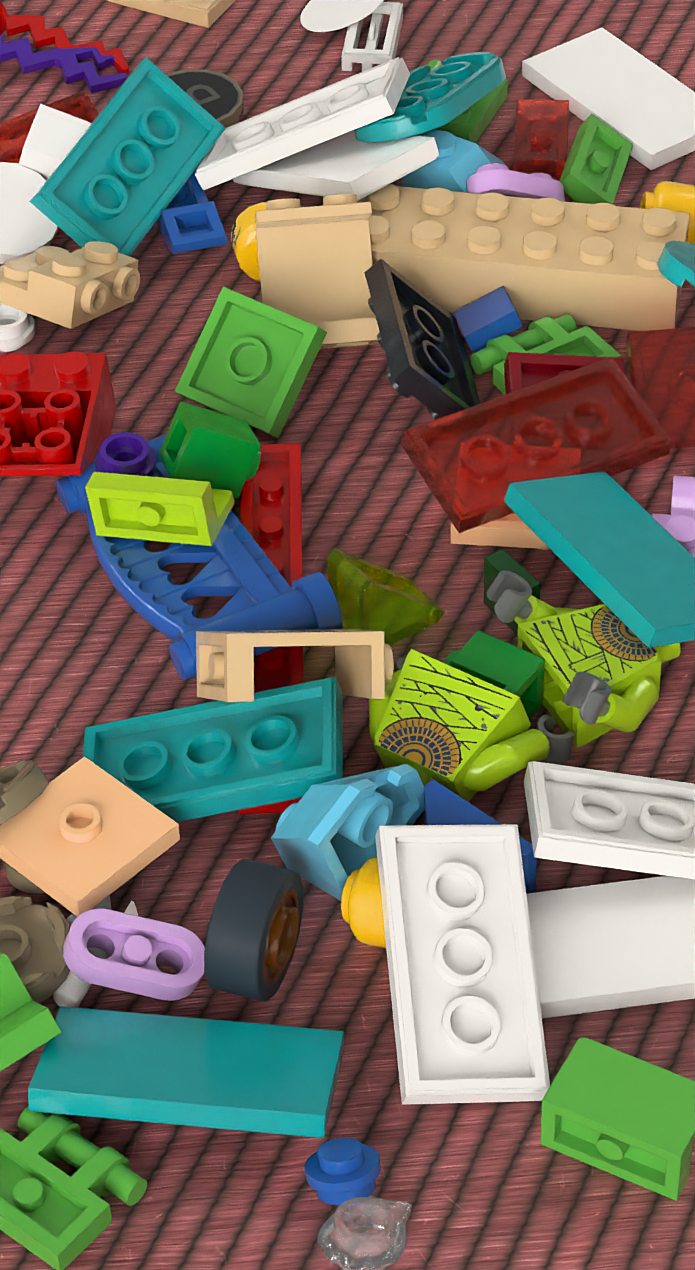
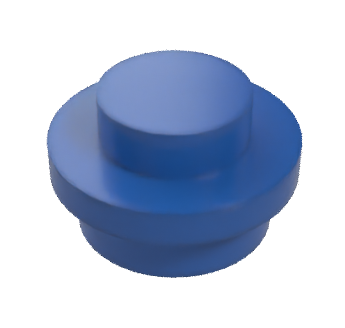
(343, 1170)

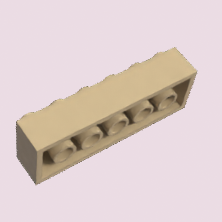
(544, 252)

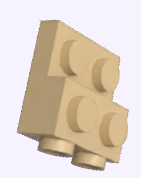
(70, 285)

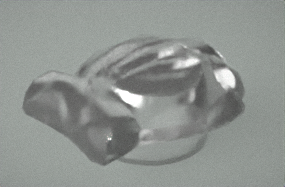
(365, 1233)

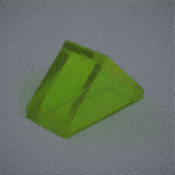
(379, 598)

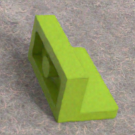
(157, 508)

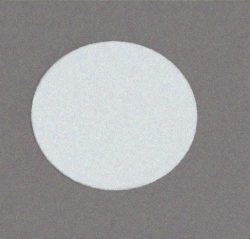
(335, 14)

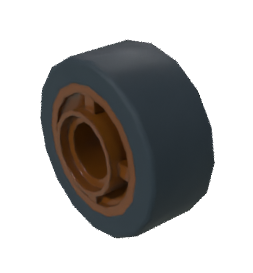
(253, 930)

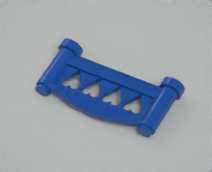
(233, 569)

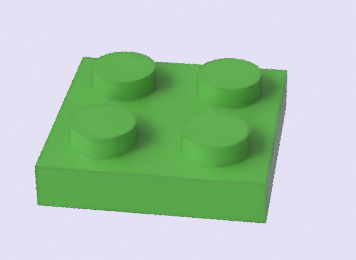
(251, 361)

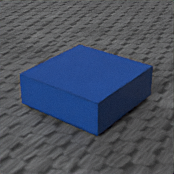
(488, 318)

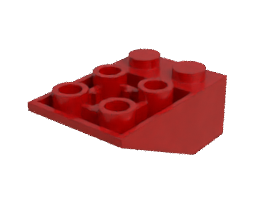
(53, 412)

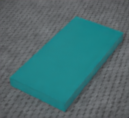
(129, 162)
(614, 551)
(226, 753)
(189, 1072)

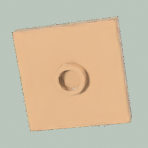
(85, 837)

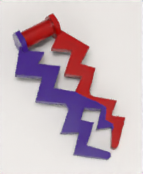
(63, 56)

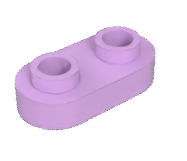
(499, 179)
(133, 951)

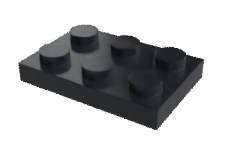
(420, 344)

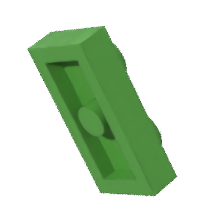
(595, 163)

